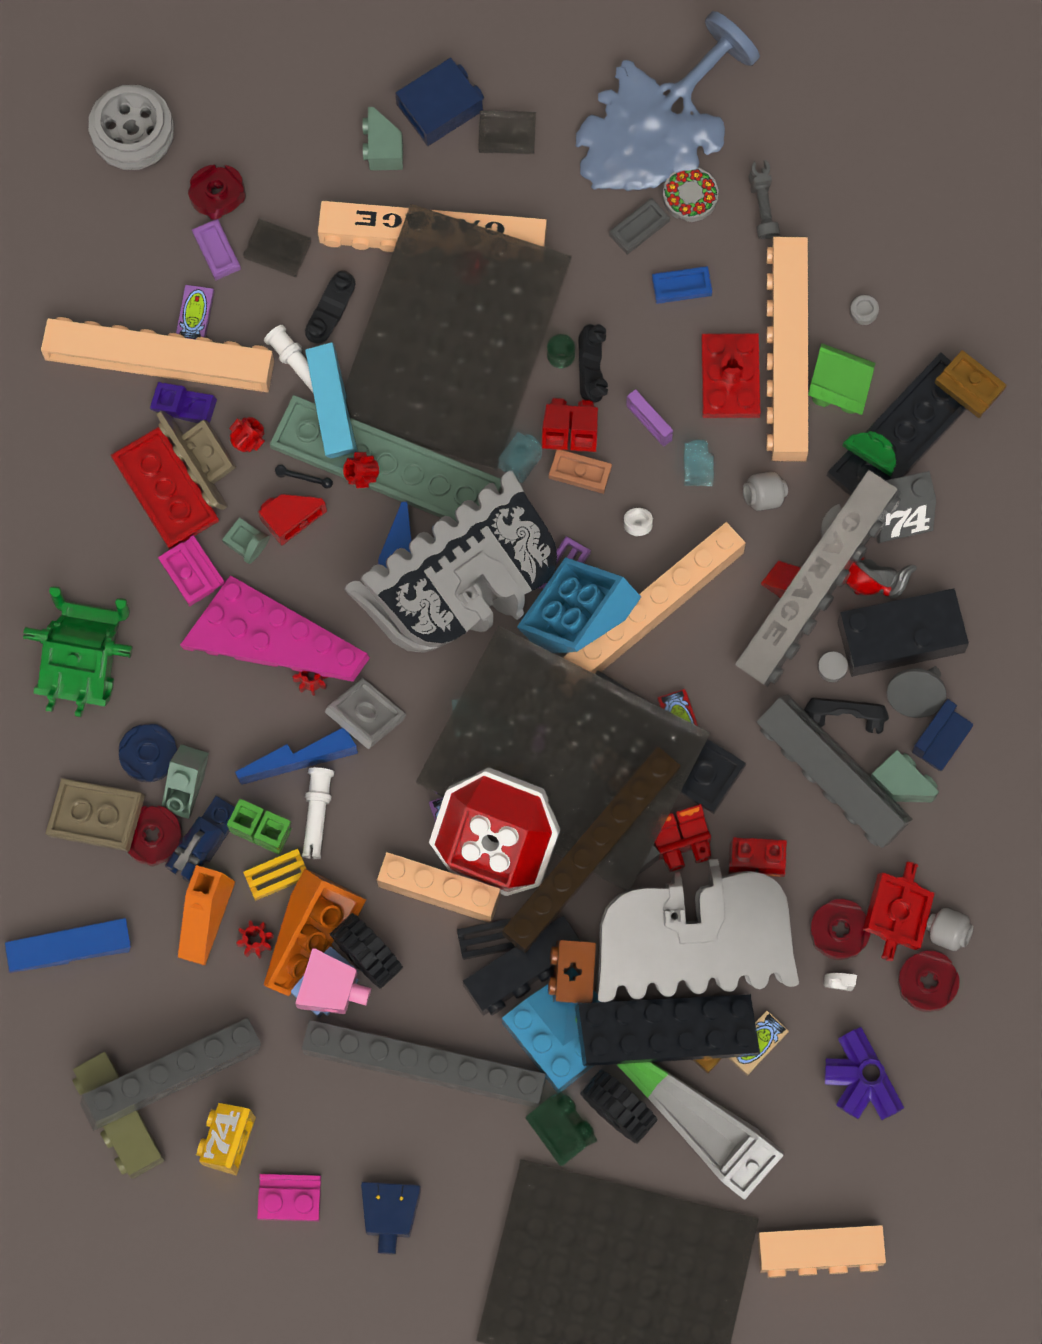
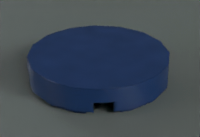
(147, 752)

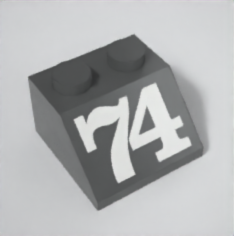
(915, 511)

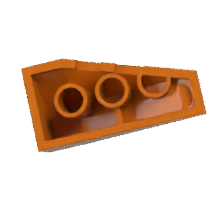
(310, 917)

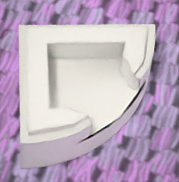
(840, 981)

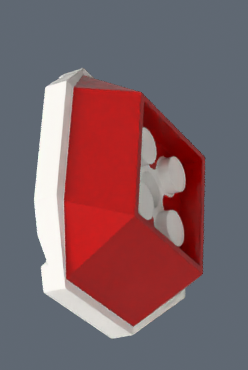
(497, 807)

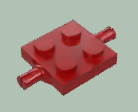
(899, 911)

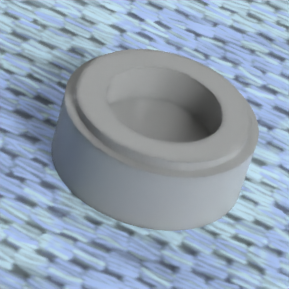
(864, 309)
(832, 666)

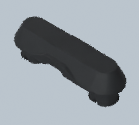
(330, 307)
(592, 384)
(874, 713)

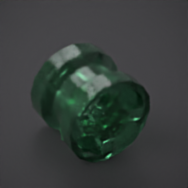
(561, 345)

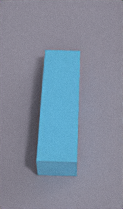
(330, 401)

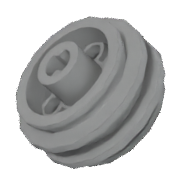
(138, 149)

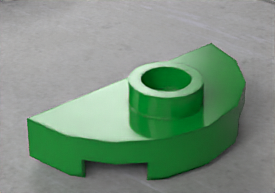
(873, 449)

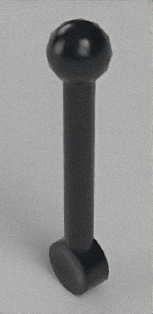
(281, 471)

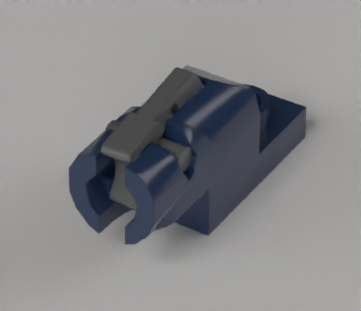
(202, 839)

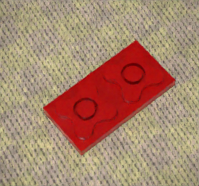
(164, 488)

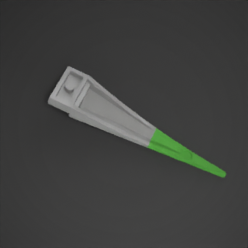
(723, 1140)

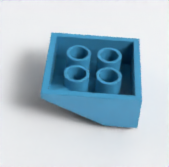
(577, 607)
(549, 1035)

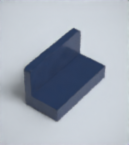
(942, 736)

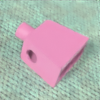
(330, 985)

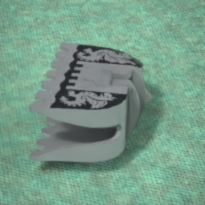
(489, 553)

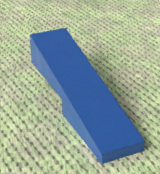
(281, 761)
(68, 945)

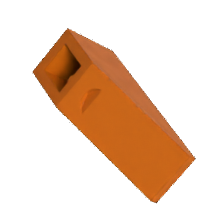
(203, 912)

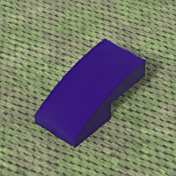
(183, 403)

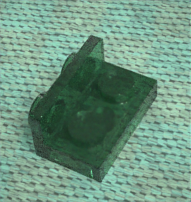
(561, 1128)

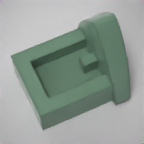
(246, 540)

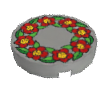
(690, 194)

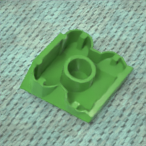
(841, 380)

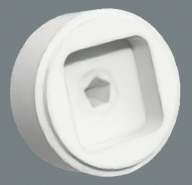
(638, 521)

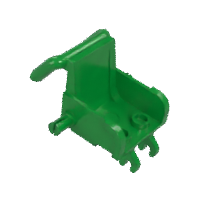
(79, 652)

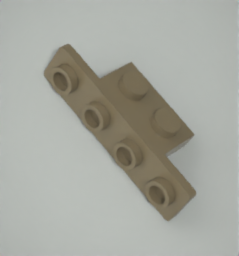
(202, 453)

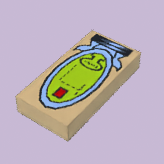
(769, 1034)

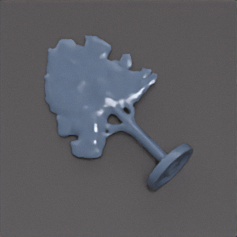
(641, 135)

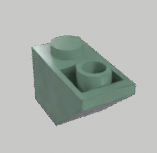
(384, 143)
(184, 780)
(903, 781)

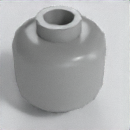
(765, 491)
(949, 929)

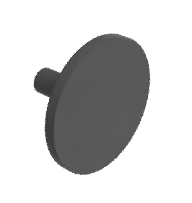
(917, 692)

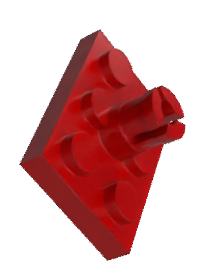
(730, 375)

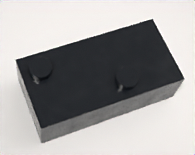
(902, 632)

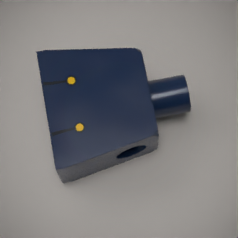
(389, 1212)

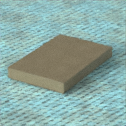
(95, 814)

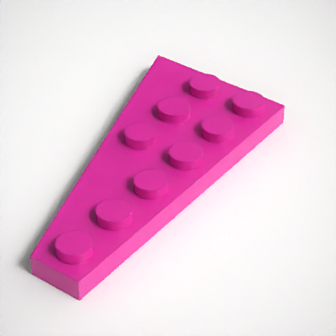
(264, 632)

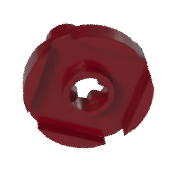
(220, 203)
(170, 836)
(826, 940)
(943, 973)

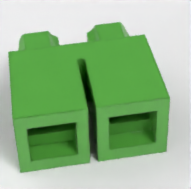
(265, 831)

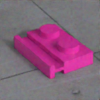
(191, 571)
(289, 1197)

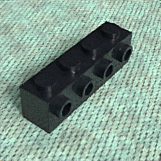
(516, 971)

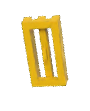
(295, 854)

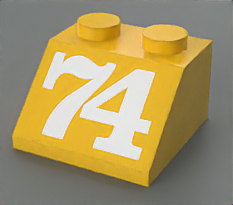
(226, 1138)

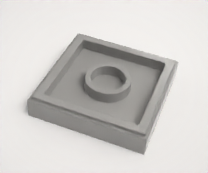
(365, 713)

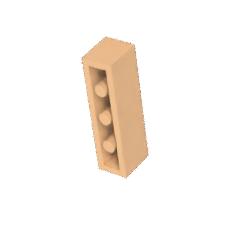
(438, 887)
(821, 1249)

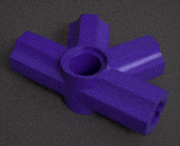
(860, 1091)

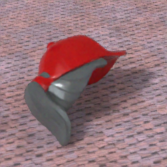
(871, 579)

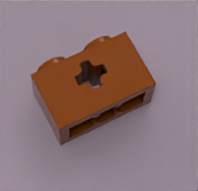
(583, 959)

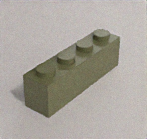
(128, 1134)

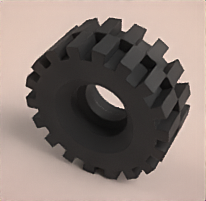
(366, 950)
(619, 1106)

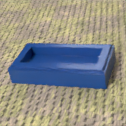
(682, 285)

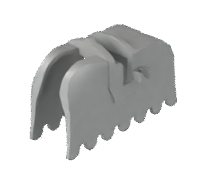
(736, 933)

